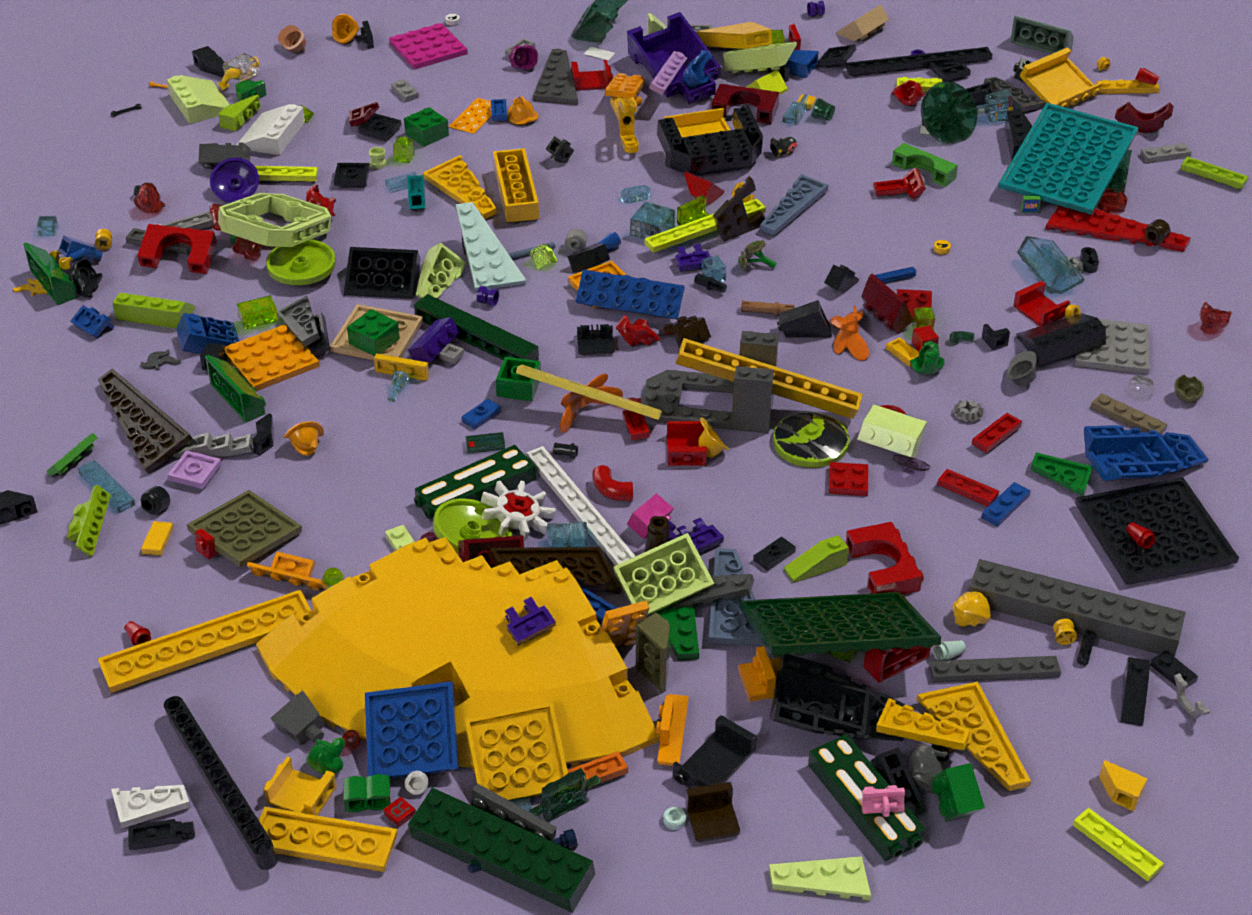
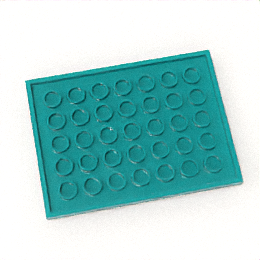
(1068, 158)

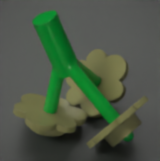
(752, 249)

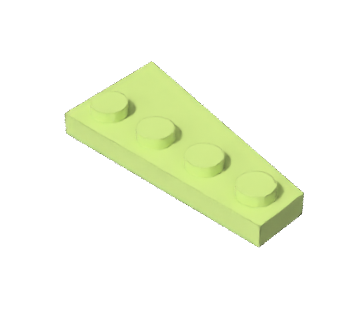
(830, 876)

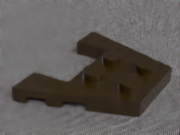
(732, 217)

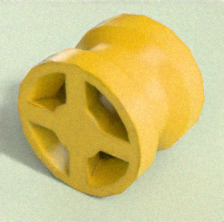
(103, 234)
(1064, 631)

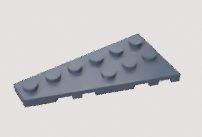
(726, 619)

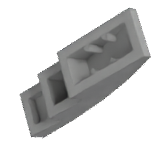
(217, 446)

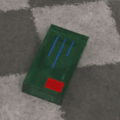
(485, 442)

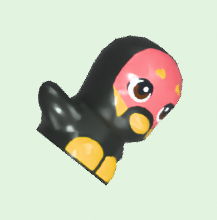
(782, 145)

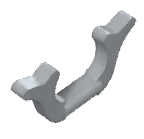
(1184, 702)

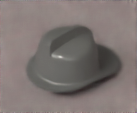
(1022, 368)

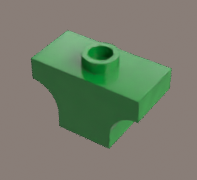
(250, 88)

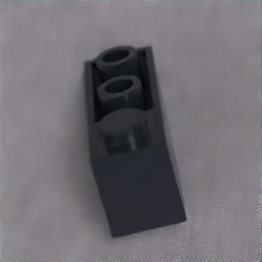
(208, 61)

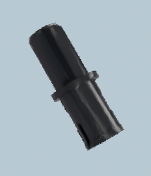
(710, 283)

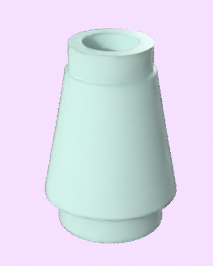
(948, 650)

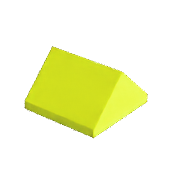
(771, 81)

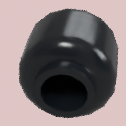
(155, 500)

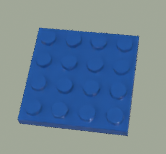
(411, 730)

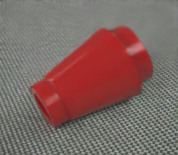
(1146, 76)
(1142, 536)
(137, 633)

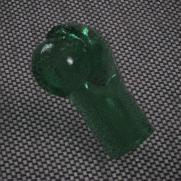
(962, 335)

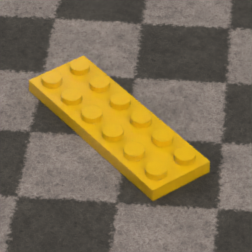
(329, 839)

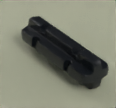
(1086, 647)

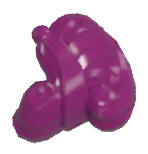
(527, 57)

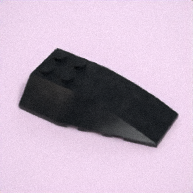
(826, 703)

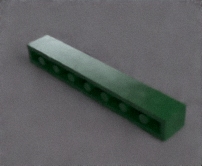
(477, 331)

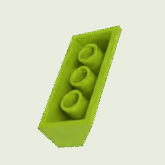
(150, 310)

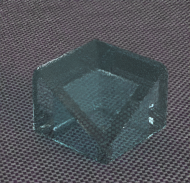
(47, 225)

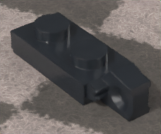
(159, 833)

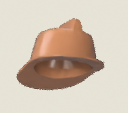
(292, 39)

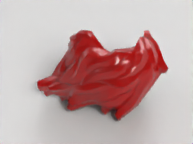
(908, 93)
(313, 196)
(637, 332)

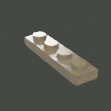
(1127, 414)

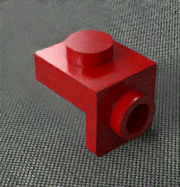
(205, 544)

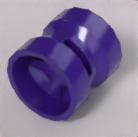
(815, 8)
(487, 295)

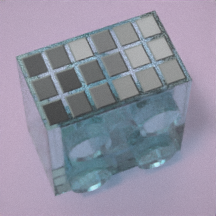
(651, 220)

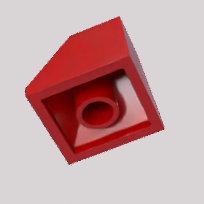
(699, 186)

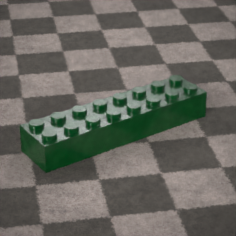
(502, 849)

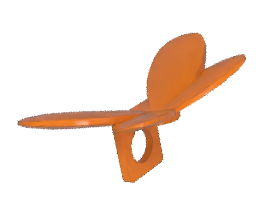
(849, 336)
(576, 401)

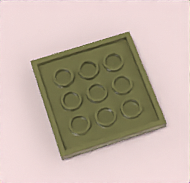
(246, 528)

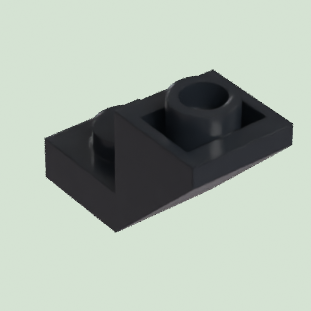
(265, 435)

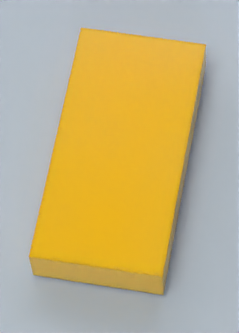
(902, 350)
(157, 538)

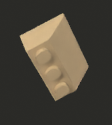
(865, 24)

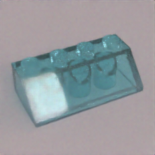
(1049, 265)

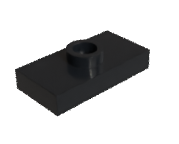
(774, 553)

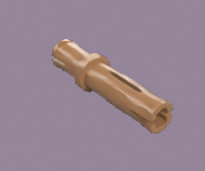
(762, 307)

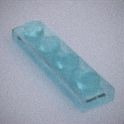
(97, 475)

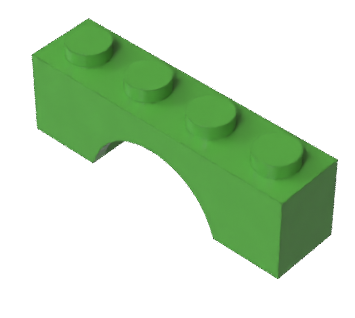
(911, 157)

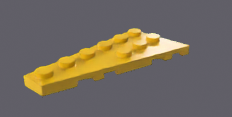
(987, 742)

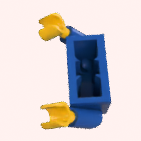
(74, 250)

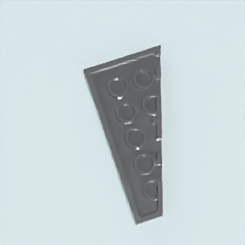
(556, 81)

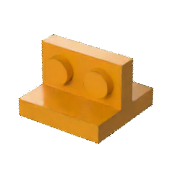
(760, 675)

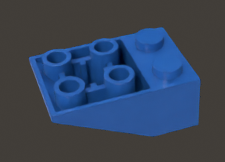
(197, 331)

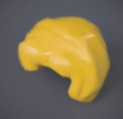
(971, 609)

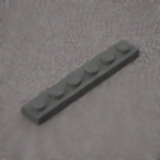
(994, 669)

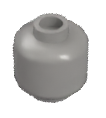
(575, 240)

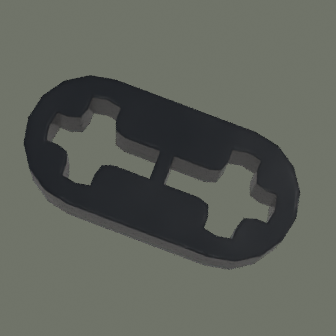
(1089, 259)

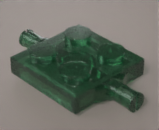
(564, 795)

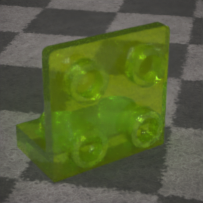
(692, 211)

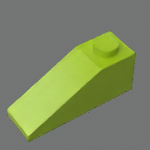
(818, 559)

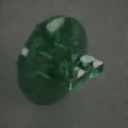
(949, 112)

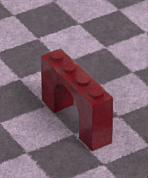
(765, 100)

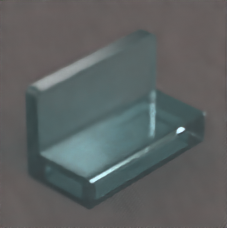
(796, 111)

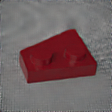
(362, 114)

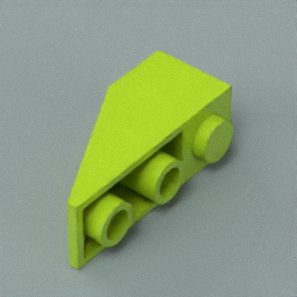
(237, 114)

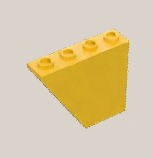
(737, 36)

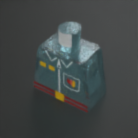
(997, 105)

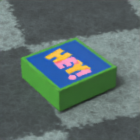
(1030, 204)

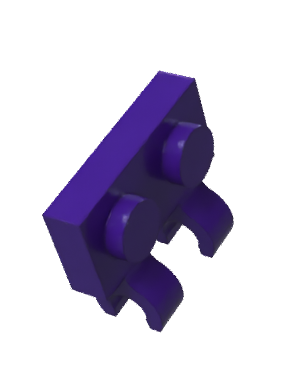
(692, 260)
(704, 536)
(531, 625)

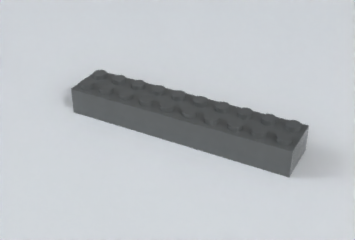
(1091, 609)

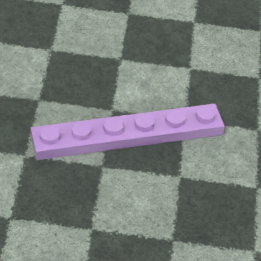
(668, 72)

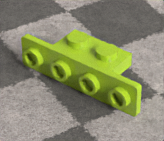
(88, 520)

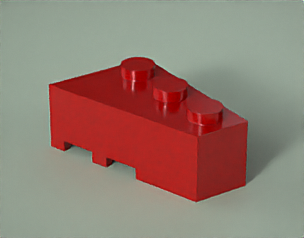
(887, 663)

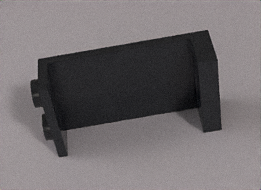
(718, 756)

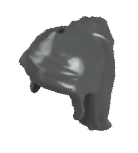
(924, 766)

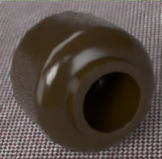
(1157, 231)

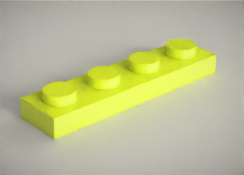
(287, 173)
(1118, 844)

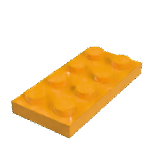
(625, 86)
(622, 622)

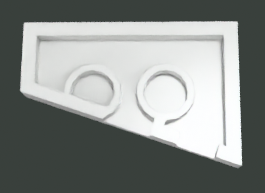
(144, 805)

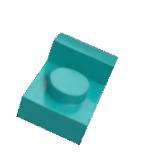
(416, 192)

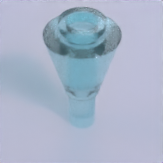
(399, 381)

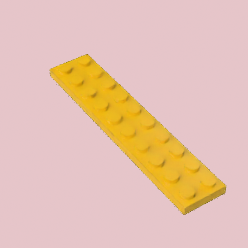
(199, 642)

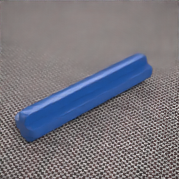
(897, 274)

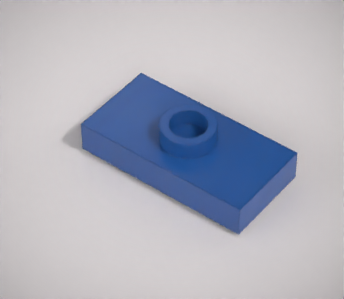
(498, 109)
(481, 414)

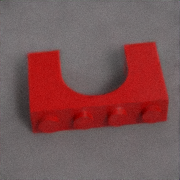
(160, 237)
(886, 540)

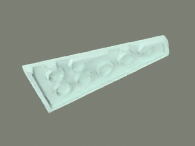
(486, 256)

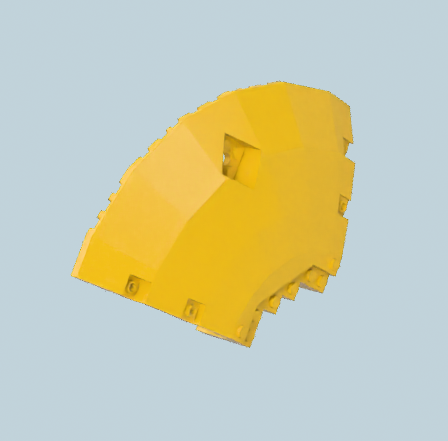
(443, 620)

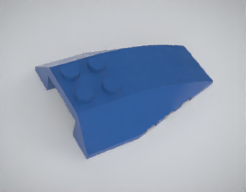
(1137, 454)

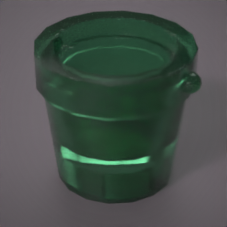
(823, 110)

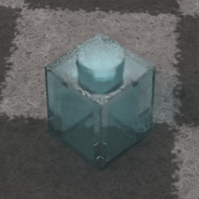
(714, 268)

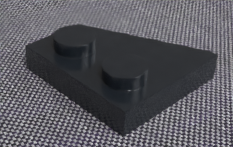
(950, 71)

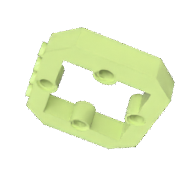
(243, 219)

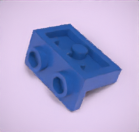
(91, 321)

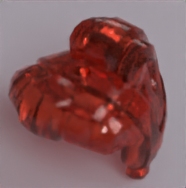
(148, 199)
(250, 249)
(1213, 319)

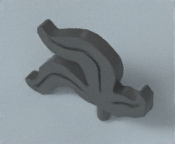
(154, 361)

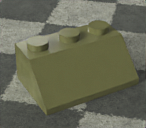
(653, 650)

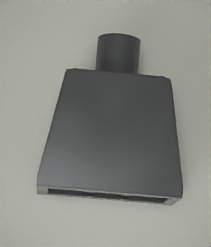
(299, 720)

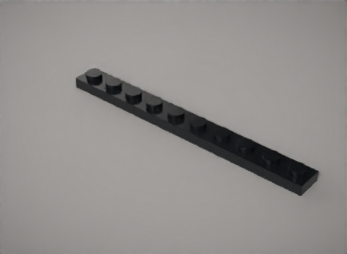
(917, 61)

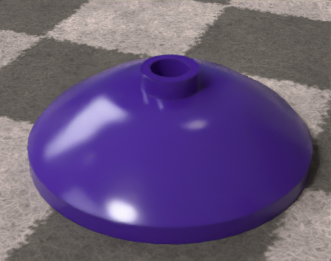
(232, 172)

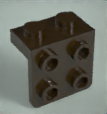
(690, 328)
(712, 812)

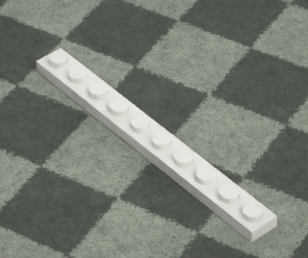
(580, 506)

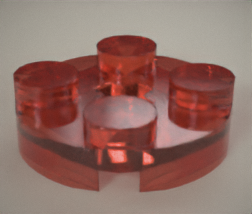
(1113, 202)

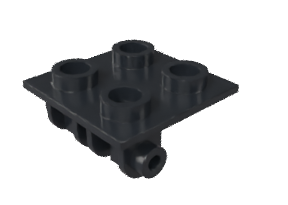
(595, 340)

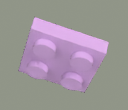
(194, 469)

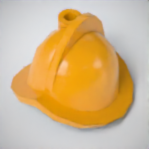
(344, 28)
(521, 112)
(305, 437)

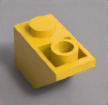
(1122, 785)

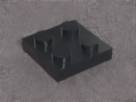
(837, 55)
(380, 127)
(351, 174)

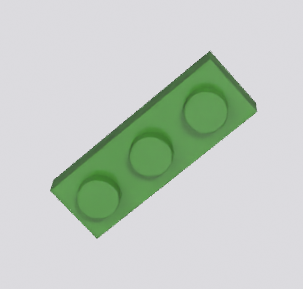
(73, 455)

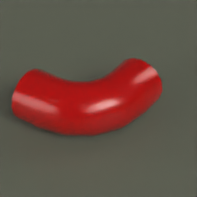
(609, 487)

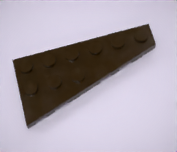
(584, 563)

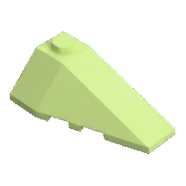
(439, 271)

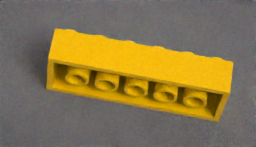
(516, 185)

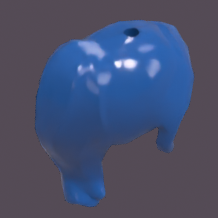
(693, 74)

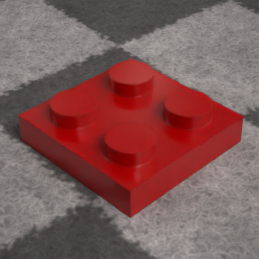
(848, 479)

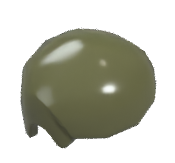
(1188, 388)

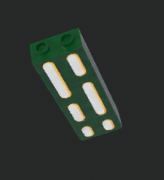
(471, 481)
(845, 774)

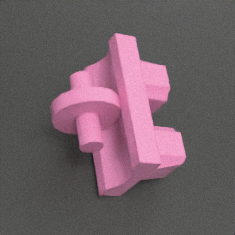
(883, 800)

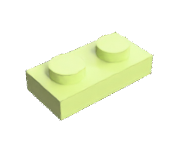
(398, 537)

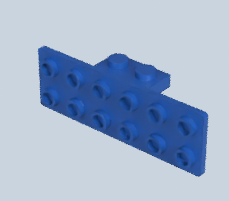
(630, 294)

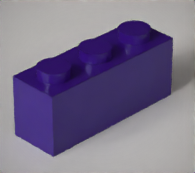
(433, 340)

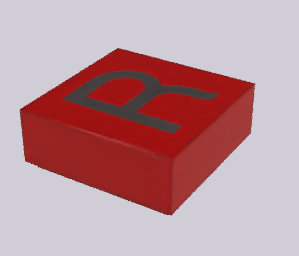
(399, 811)

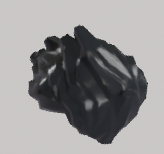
(85, 277)

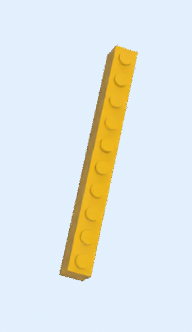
(785, 383)

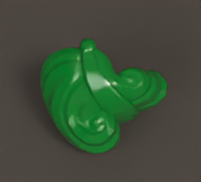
(929, 359)
(326, 756)

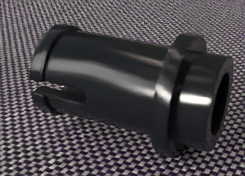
(565, 449)

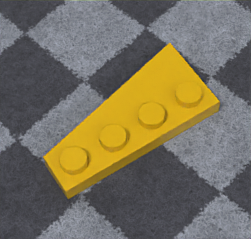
(914, 726)

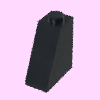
(805, 322)

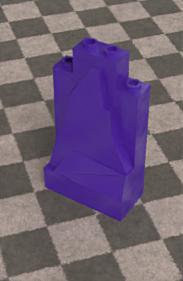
(657, 47)

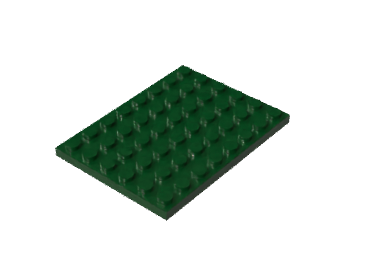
(838, 623)

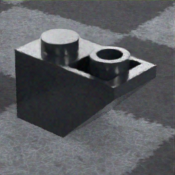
(841, 278)
(15, 506)

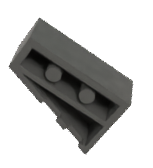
(213, 154)

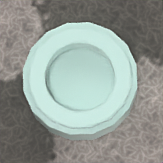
(674, 818)

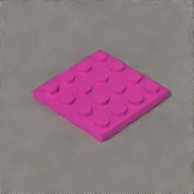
(428, 46)

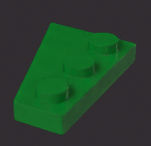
(1063, 472)
(682, 631)

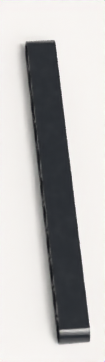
(221, 783)

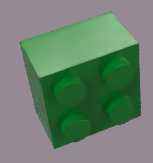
(426, 126)
(373, 332)
(514, 385)
(957, 792)

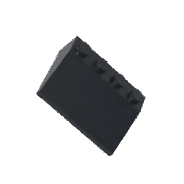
(382, 272)
(1064, 337)

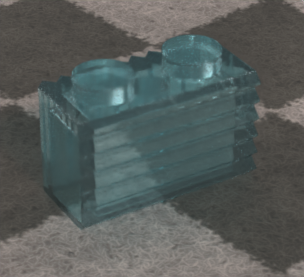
(567, 534)

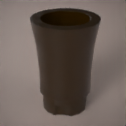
(657, 533)

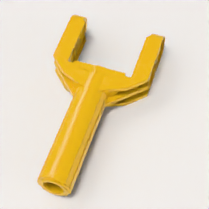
(624, 110)

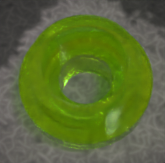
(332, 576)

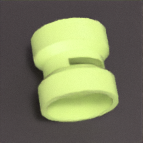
(377, 158)

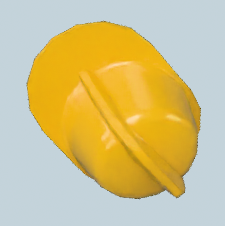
(711, 440)

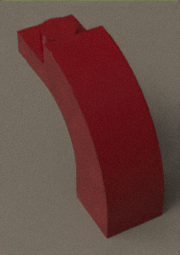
(1144, 121)

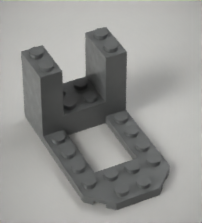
(750, 389)

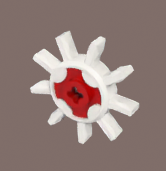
(517, 509)

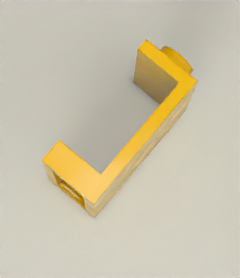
(298, 791)

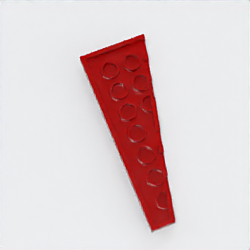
(1110, 227)

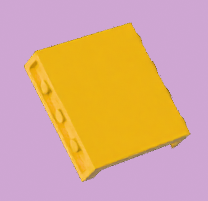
(1059, 80)
(700, 122)

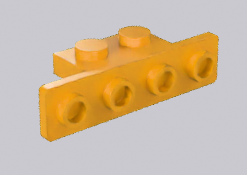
(290, 568)
(671, 728)

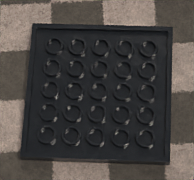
(1183, 530)

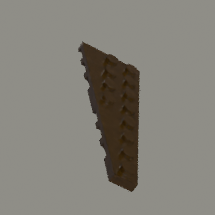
(149, 429)

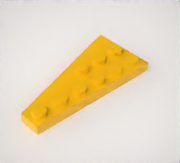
(460, 184)

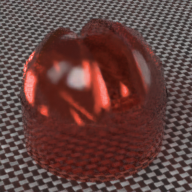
(354, 736)

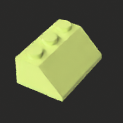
(892, 431)

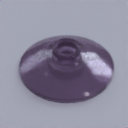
(911, 464)

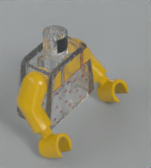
(240, 69)

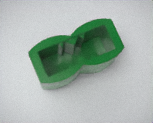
(366, 793)

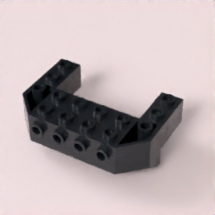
(712, 150)

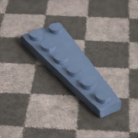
(797, 199)

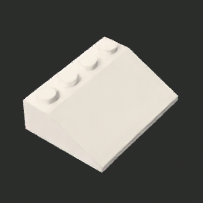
(274, 129)

